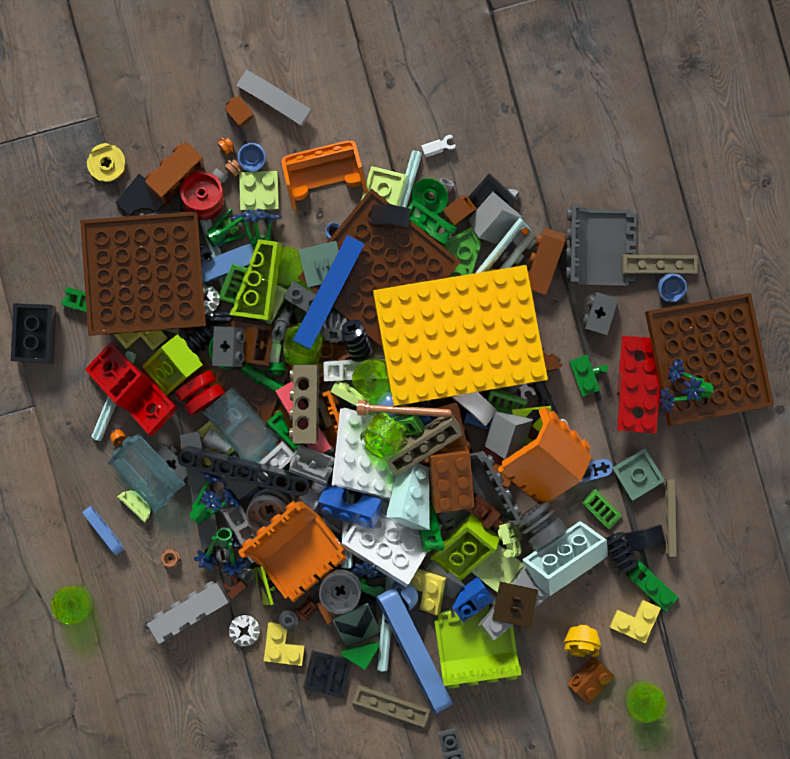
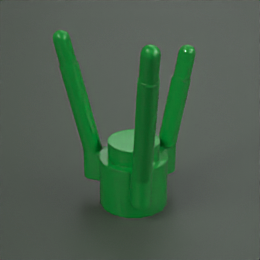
(216, 235)

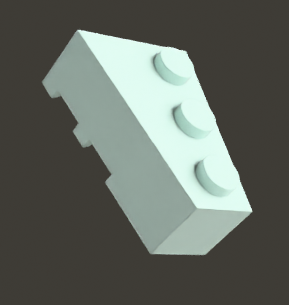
(411, 498)

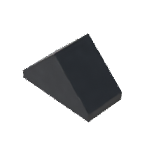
(390, 216)
(645, 538)

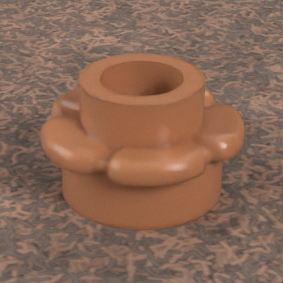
(233, 168)
(170, 563)

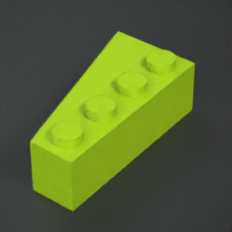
(259, 284)

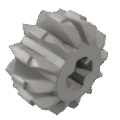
(331, 328)

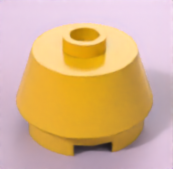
(582, 641)

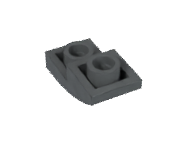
(452, 584)
(451, 744)

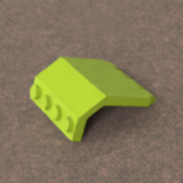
(469, 655)

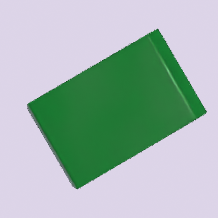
(361, 654)

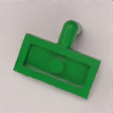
(586, 375)

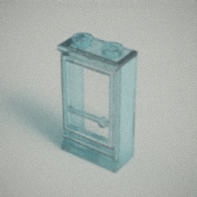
(241, 426)
(146, 472)

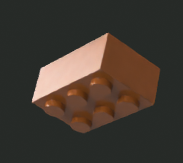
(167, 179)
(451, 479)

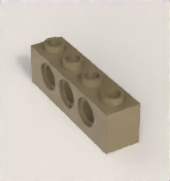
(311, 433)
(421, 445)

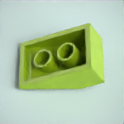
(172, 364)
(466, 547)

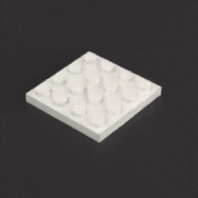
(354, 465)
(389, 546)

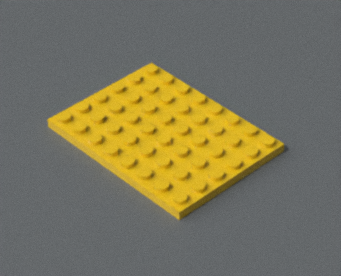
(460, 335)

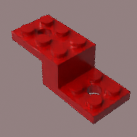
(637, 386)
(131, 389)

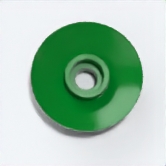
(421, 194)

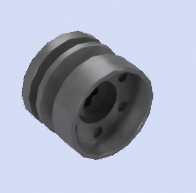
(265, 505)
(540, 526)
(341, 601)

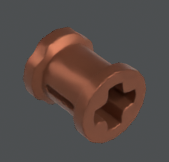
(306, 609)

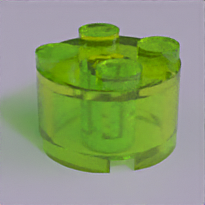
(291, 256)
(297, 354)
(368, 387)
(383, 436)
(68, 614)
(646, 712)

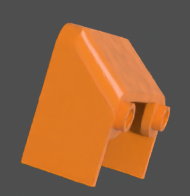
(322, 167)

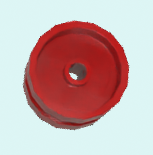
(203, 194)
(198, 390)

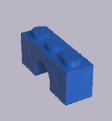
(364, 512)

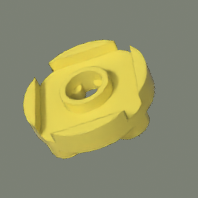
(97, 157)

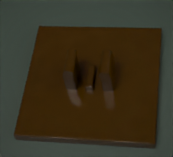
(515, 604)

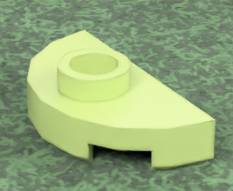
(136, 504)

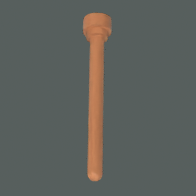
(365, 408)

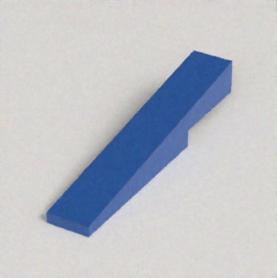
(328, 292)

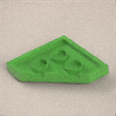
(465, 248)

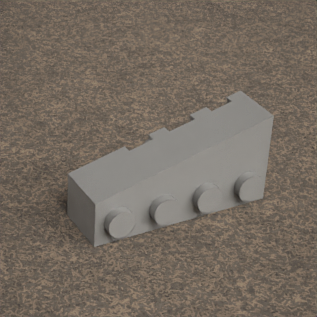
(188, 612)
(493, 628)

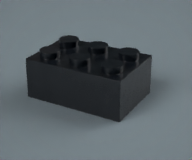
(33, 333)

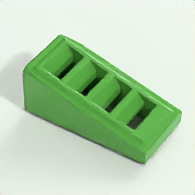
(228, 297)
(507, 396)
(416, 424)
(590, 498)

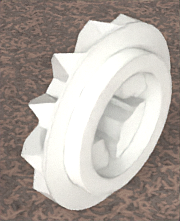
(213, 298)
(242, 621)

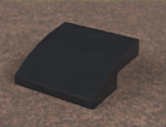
(327, 674)

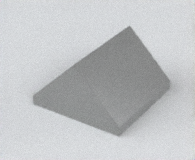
(493, 219)
(507, 433)

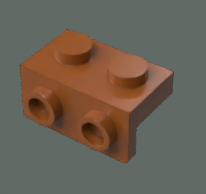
(591, 680)

